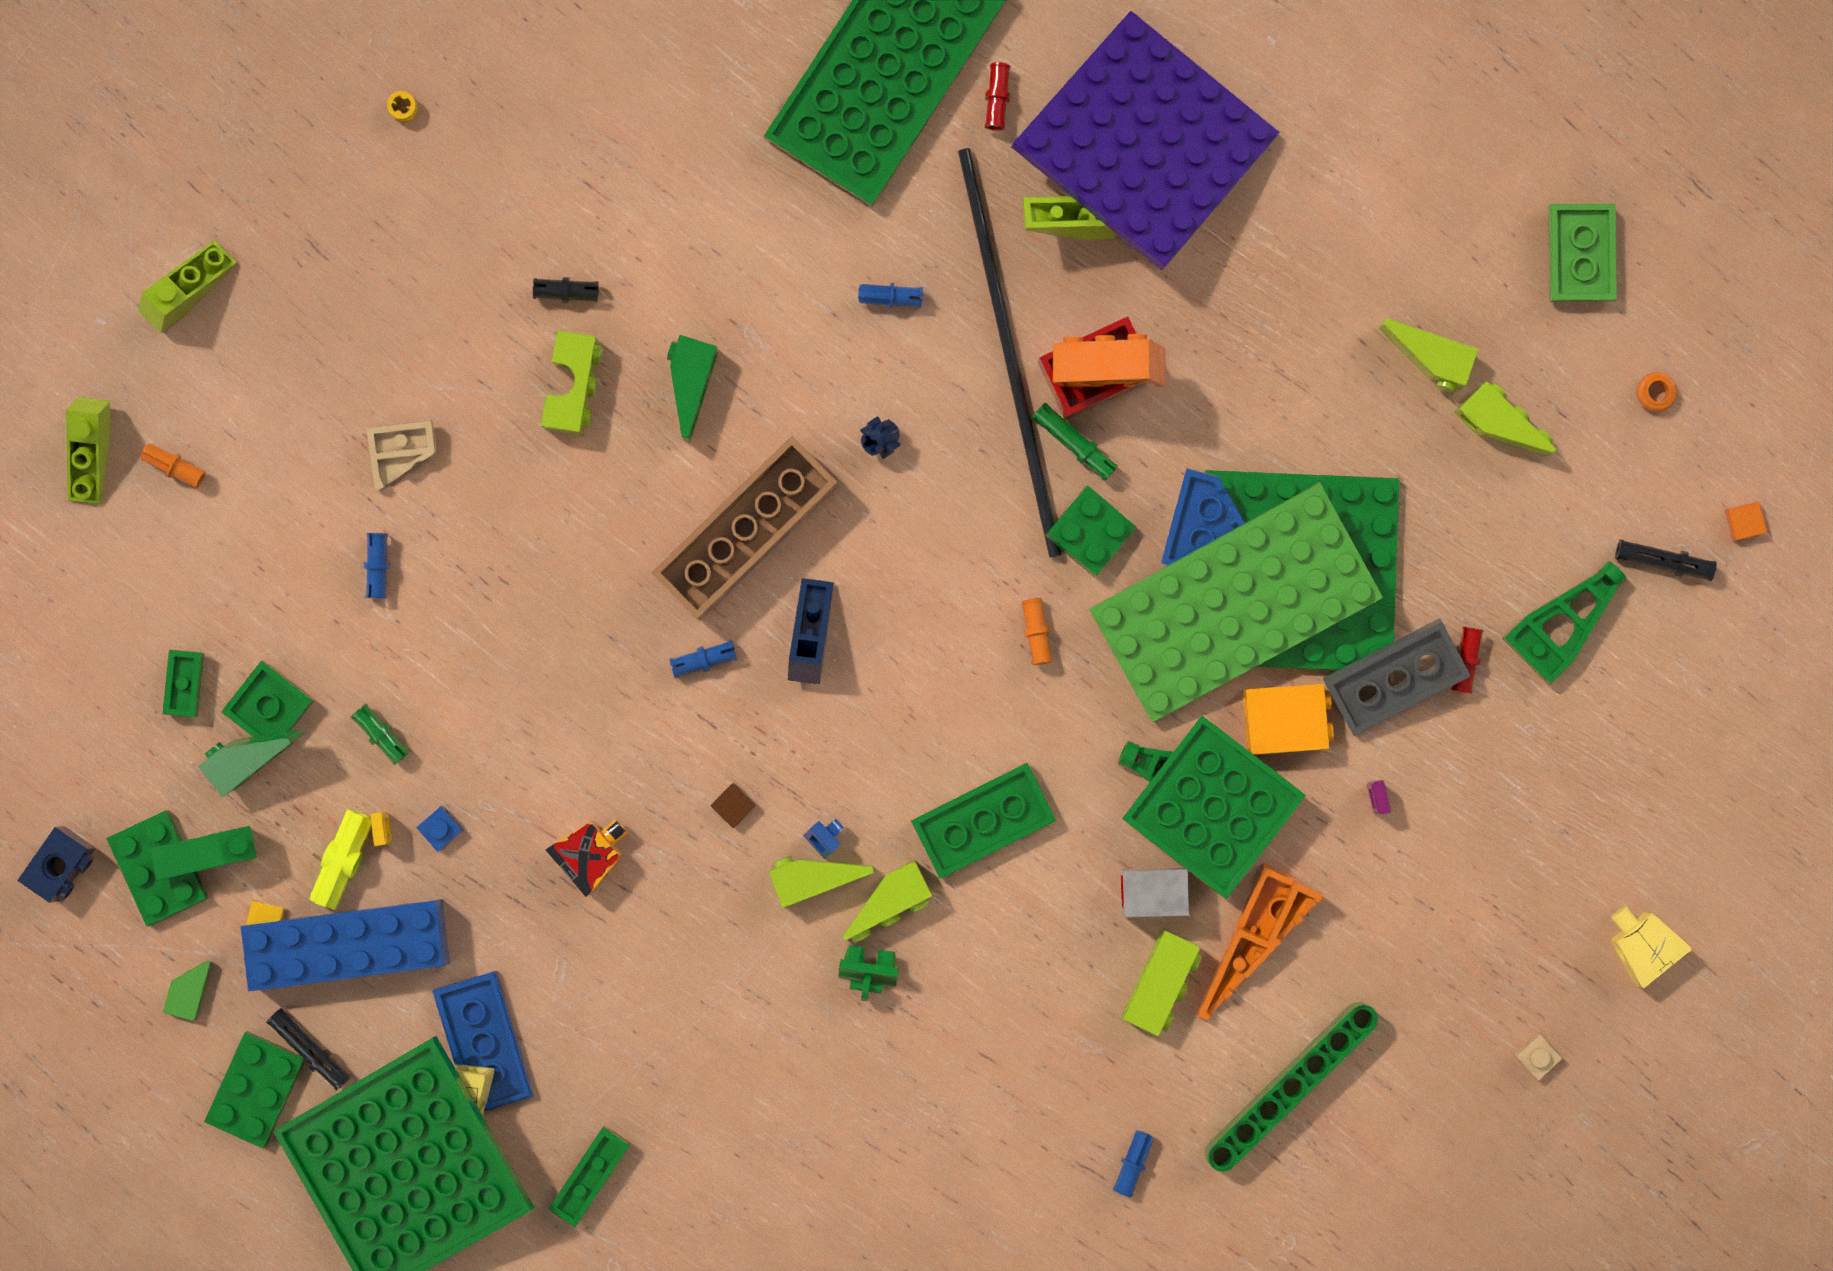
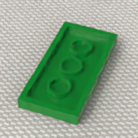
(983, 820)

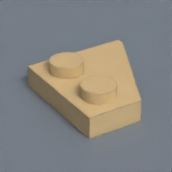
(399, 449)

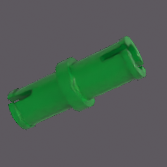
(380, 734)

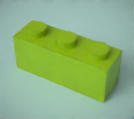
(1161, 983)

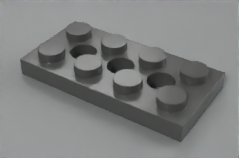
(1394, 698)

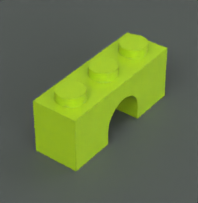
(570, 411)

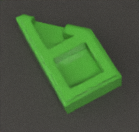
(187, 992)

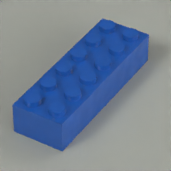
(345, 945)

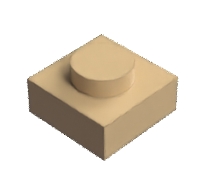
(1538, 1057)

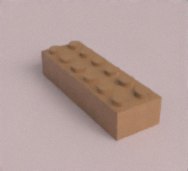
(745, 528)

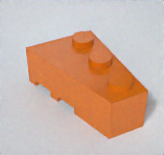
(1108, 361)

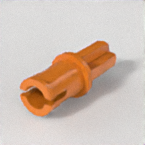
(172, 465)

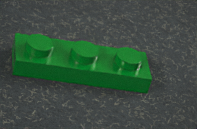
(589, 1176)

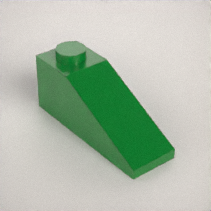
(691, 372)
(240, 759)
(203, 853)

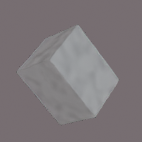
(1154, 892)

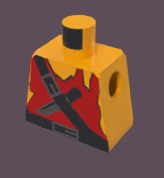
(589, 854)

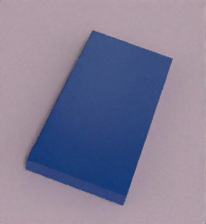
(483, 1035)

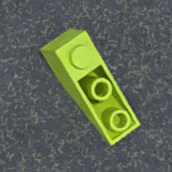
(184, 286)
(1495, 418)
(87, 448)
(895, 893)

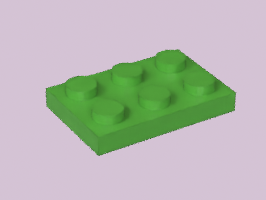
(1582, 252)

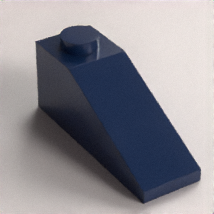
(810, 631)

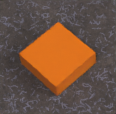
(1746, 521)

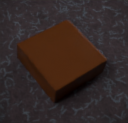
(733, 805)

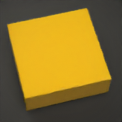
(381, 828)
(264, 912)

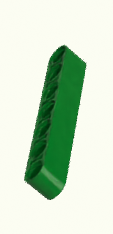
(1307, 1082)

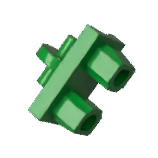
(882, 973)

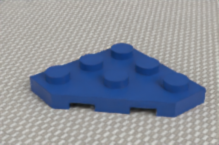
(1200, 516)

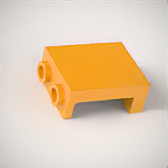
(1287, 719)

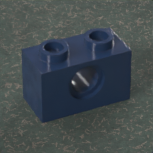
(40, 872)

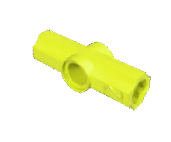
(341, 859)

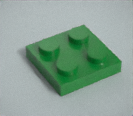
(1090, 531)
(267, 703)

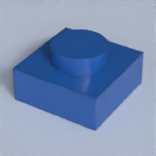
(439, 828)

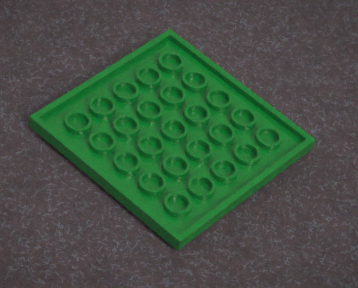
(1371, 519)
(404, 1165)

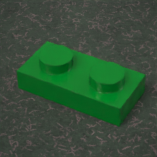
(183, 683)

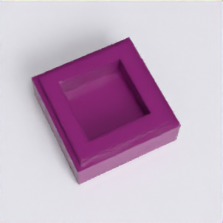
(1378, 797)

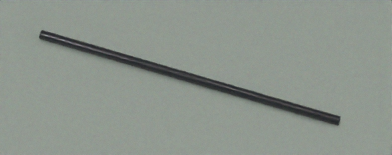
(1008, 347)

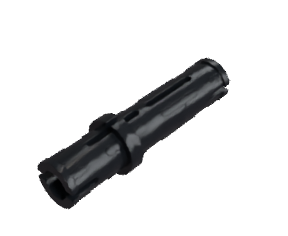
(1703, 568)
(281, 1021)

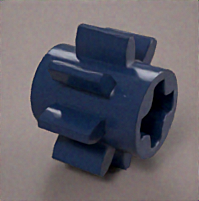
(880, 437)

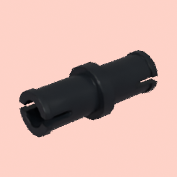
(565, 290)

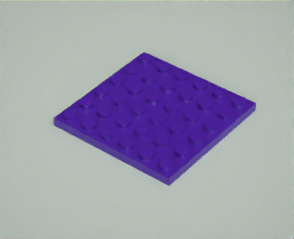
(1145, 140)

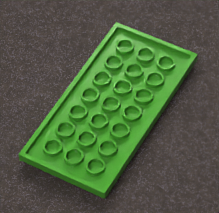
(1236, 602)

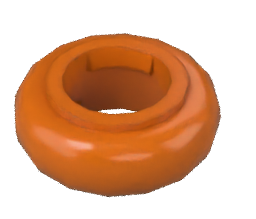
(1643, 393)

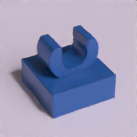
(823, 837)

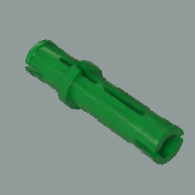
(1074, 441)

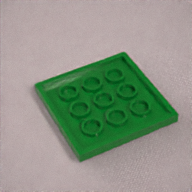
(1214, 807)

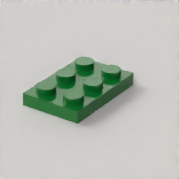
(132, 852)
(255, 1089)

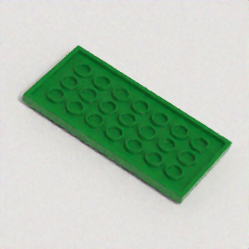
(878, 87)

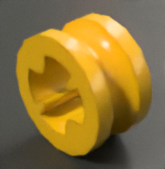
(397, 115)

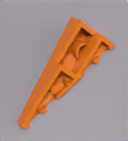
(1269, 914)

